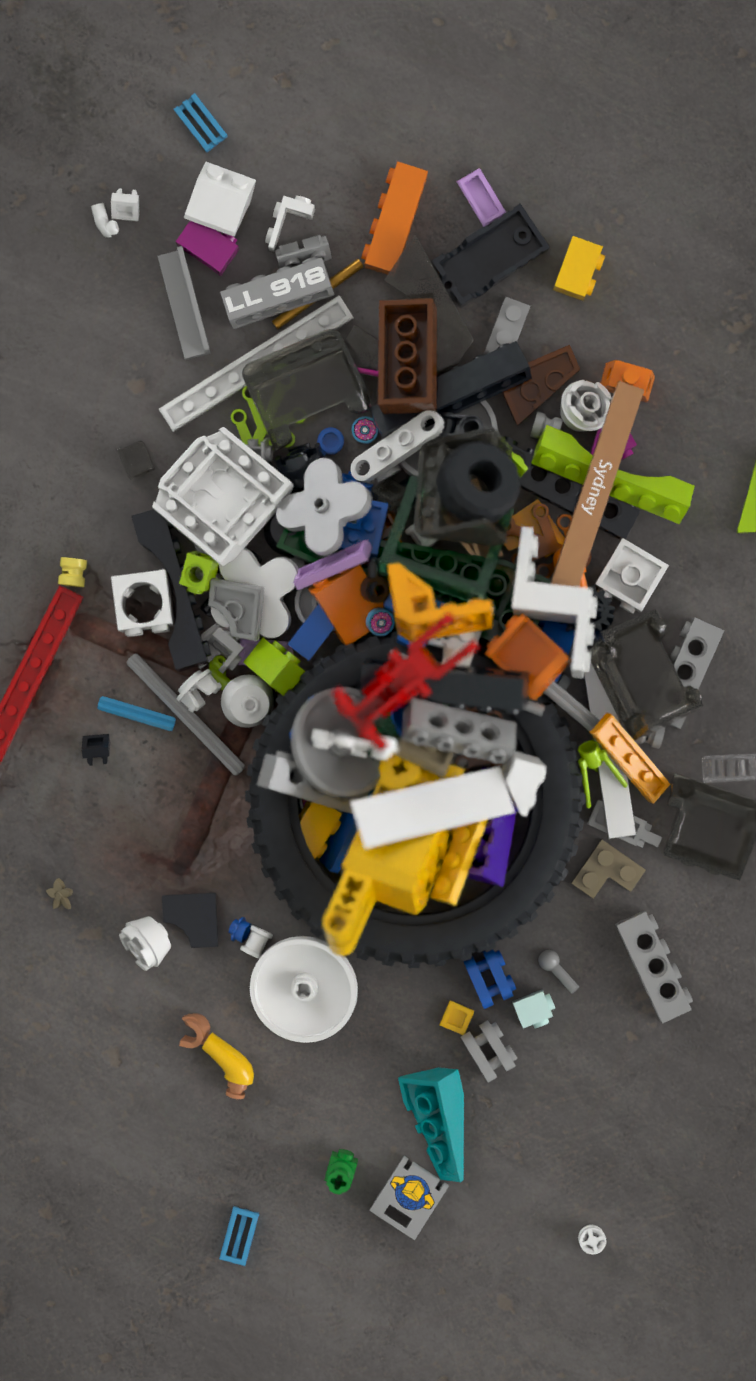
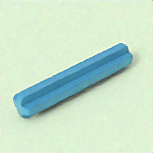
(136, 713)

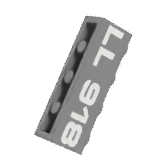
(277, 292)

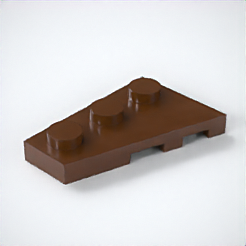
(548, 375)

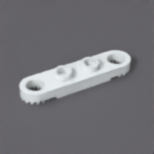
(397, 446)

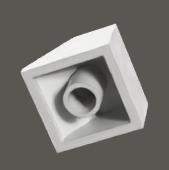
(220, 199)

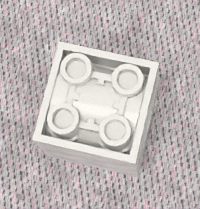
(123, 589)

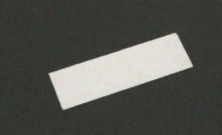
(432, 807)

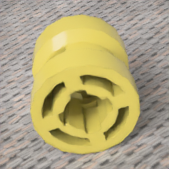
(72, 572)

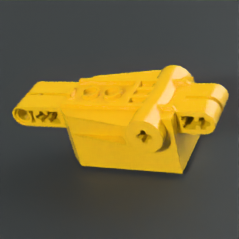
(387, 873)

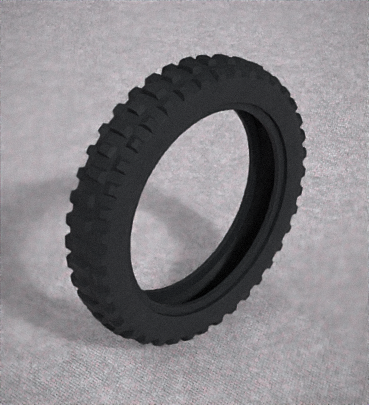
(440, 934)

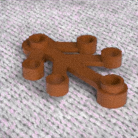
(548, 542)

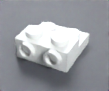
(631, 576)

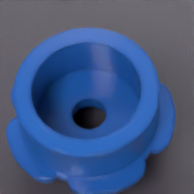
(239, 930)

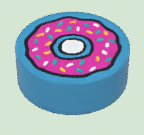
(364, 430)
(380, 621)

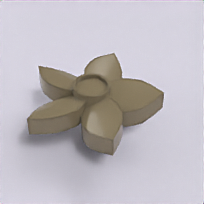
(60, 894)

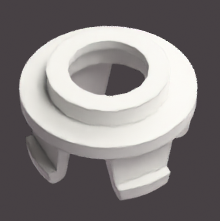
(189, 693)

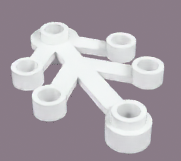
(359, 748)

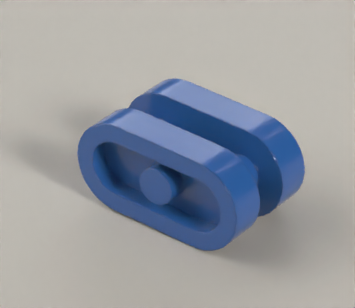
(504, 984)

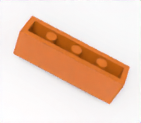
(395, 218)

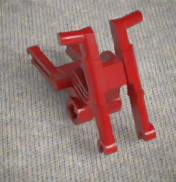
(398, 683)

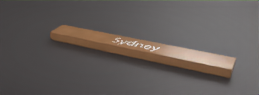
(597, 485)

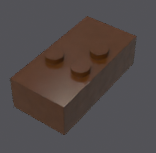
(407, 356)

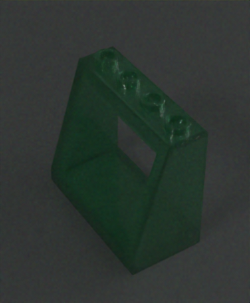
(433, 577)

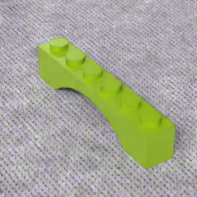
(658, 495)

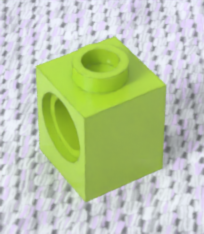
(206, 564)

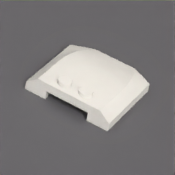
(220, 494)

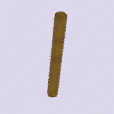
(335, 281)

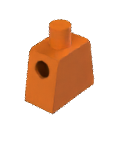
(630, 374)

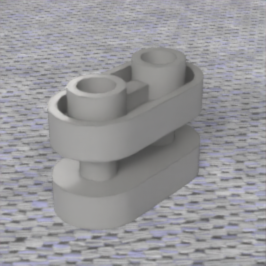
(490, 1034)

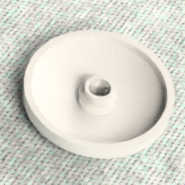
(303, 989)

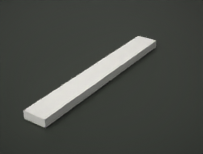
(230, 380)
(615, 797)

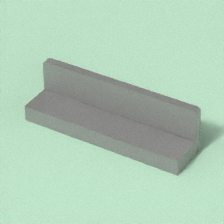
(184, 304)

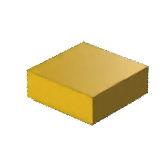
(456, 1017)

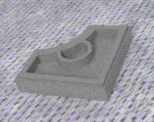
(240, 606)

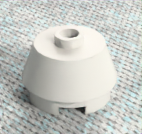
(585, 405)
(247, 701)
(146, 941)

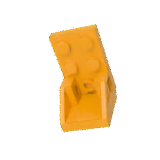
(416, 609)

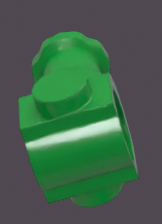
(340, 1171)

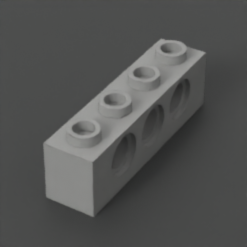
(709, 638)
(459, 731)
(275, 777)
(665, 1007)

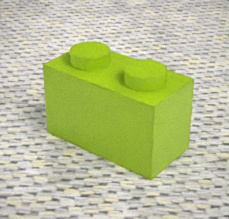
(275, 666)

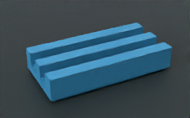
(187, 105)
(245, 1213)

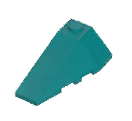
(439, 1110)

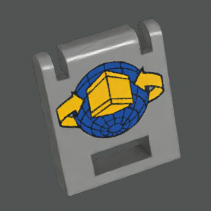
(411, 1193)

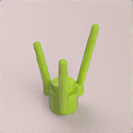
(592, 757)

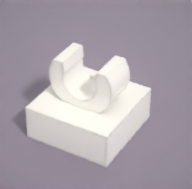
(125, 205)

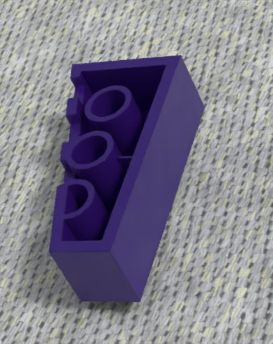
(493, 850)

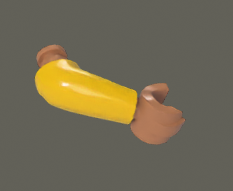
(234, 1064)

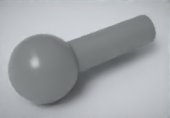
(549, 961)

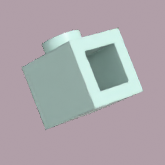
(534, 1009)

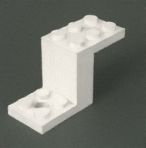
(554, 602)

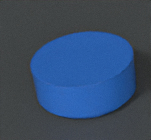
(331, 440)

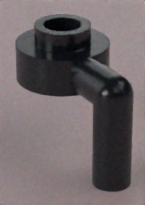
(372, 581)

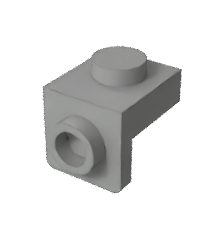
(228, 647)

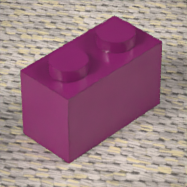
(208, 246)

